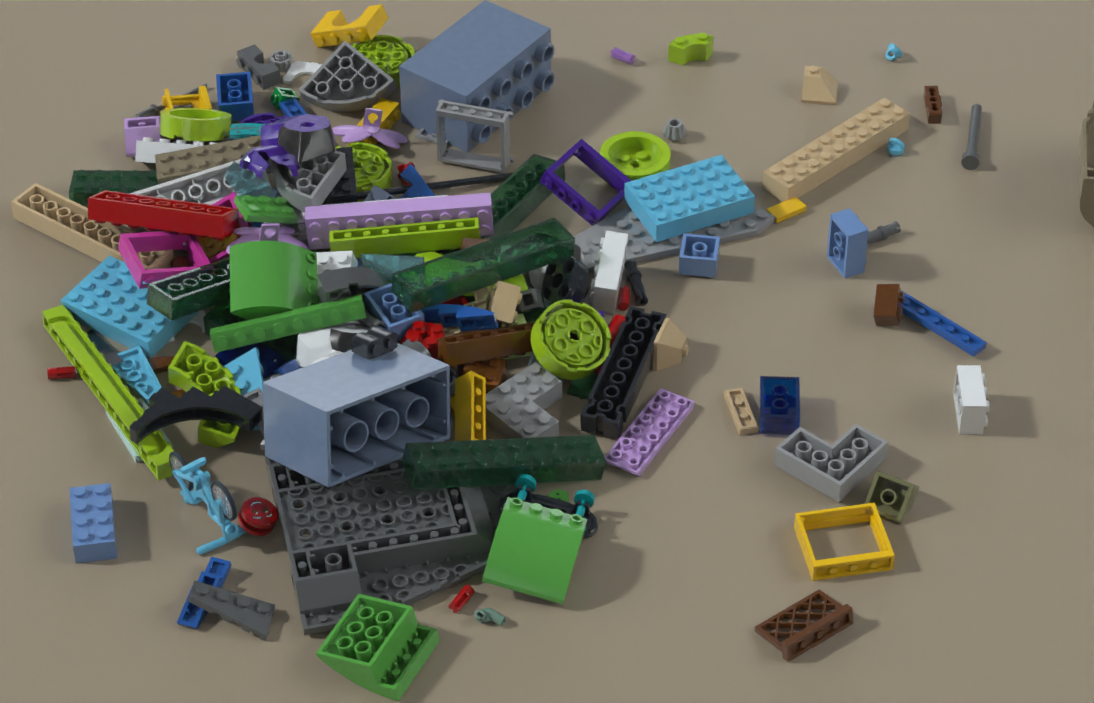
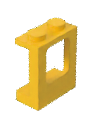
(198, 100)

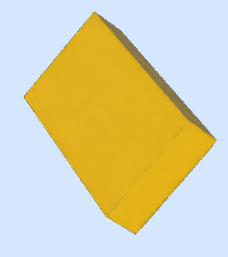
(787, 209)

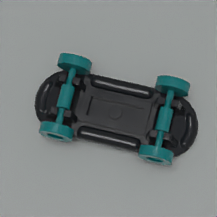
(583, 502)

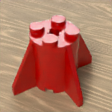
(428, 335)

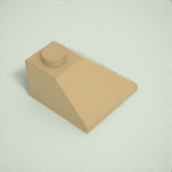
(818, 86)
(669, 346)

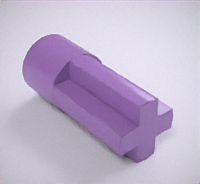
(623, 55)

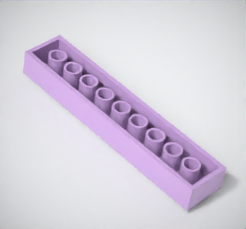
(327, 218)

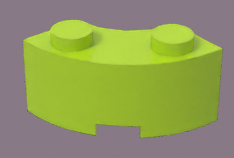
(690, 48)

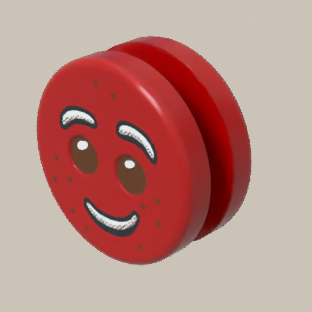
(257, 516)

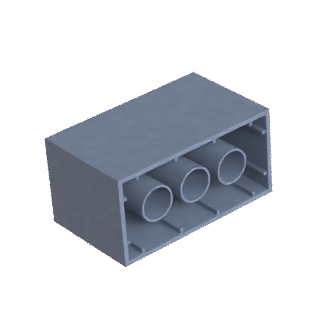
(480, 61)
(355, 412)

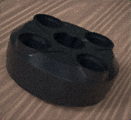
(565, 280)

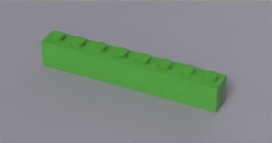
(287, 323)

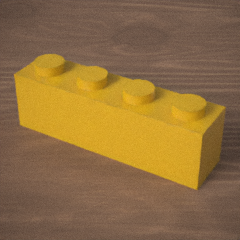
(390, 115)
(470, 407)

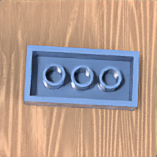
(93, 523)

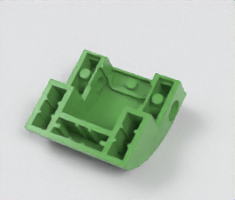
(271, 278)
(534, 550)

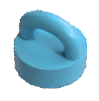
(895, 50)
(895, 147)

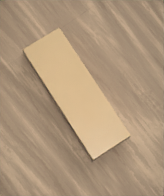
(741, 411)

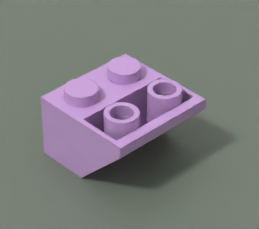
(138, 128)

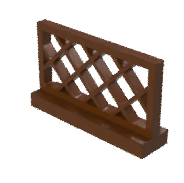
(812, 633)

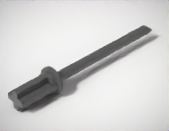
(155, 110)

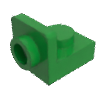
(282, 94)

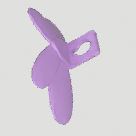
(355, 133)
(267, 232)

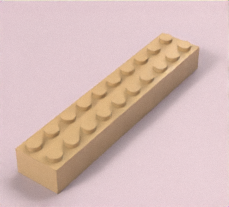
(835, 150)
(70, 225)

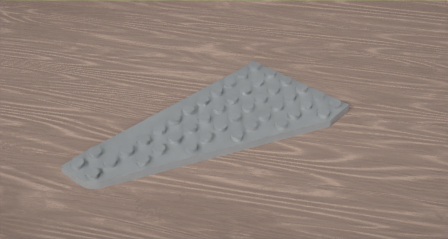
(642, 245)

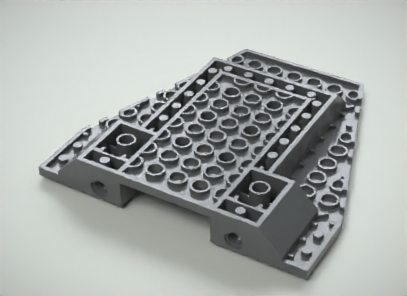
(376, 558)

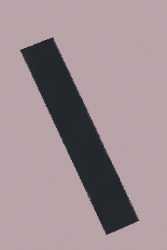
(110, 356)

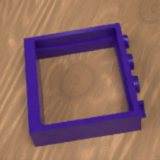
(572, 198)

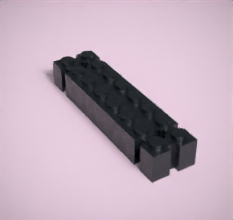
(622, 374)

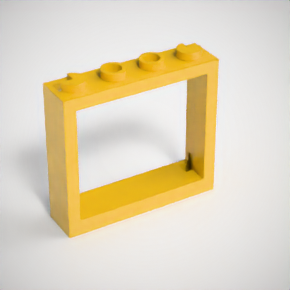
(846, 565)

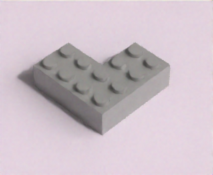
(520, 403)
(833, 467)

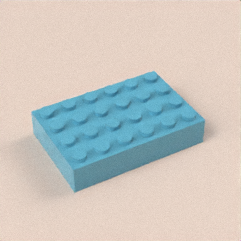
(689, 198)
(116, 308)

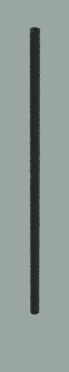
(444, 184)

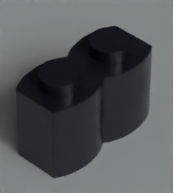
(374, 342)

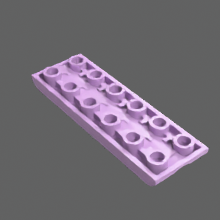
(649, 432)

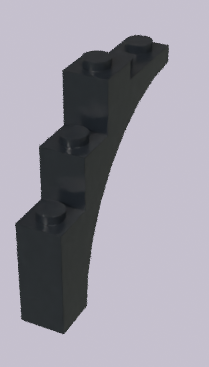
(195, 405)

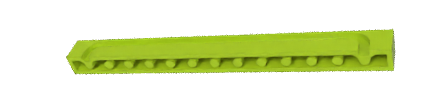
(106, 387)

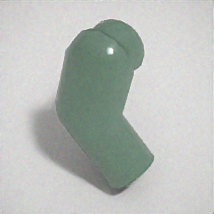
(489, 615)

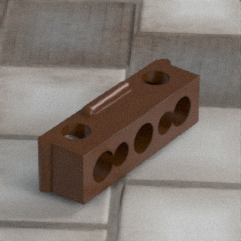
(932, 104)

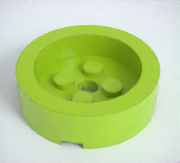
(391, 49)
(195, 124)
(640, 149)
(372, 165)
(565, 356)

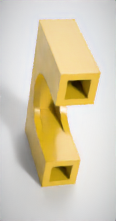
(335, 30)

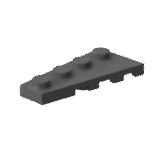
(243, 610)

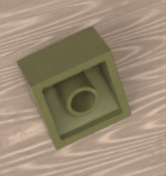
(891, 496)

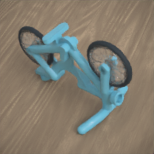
(217, 498)

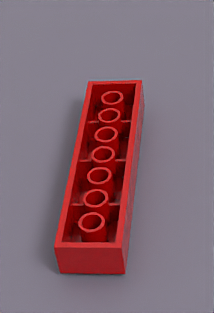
(163, 214)

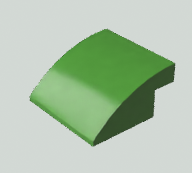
(379, 646)

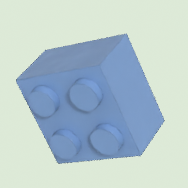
(699, 255)

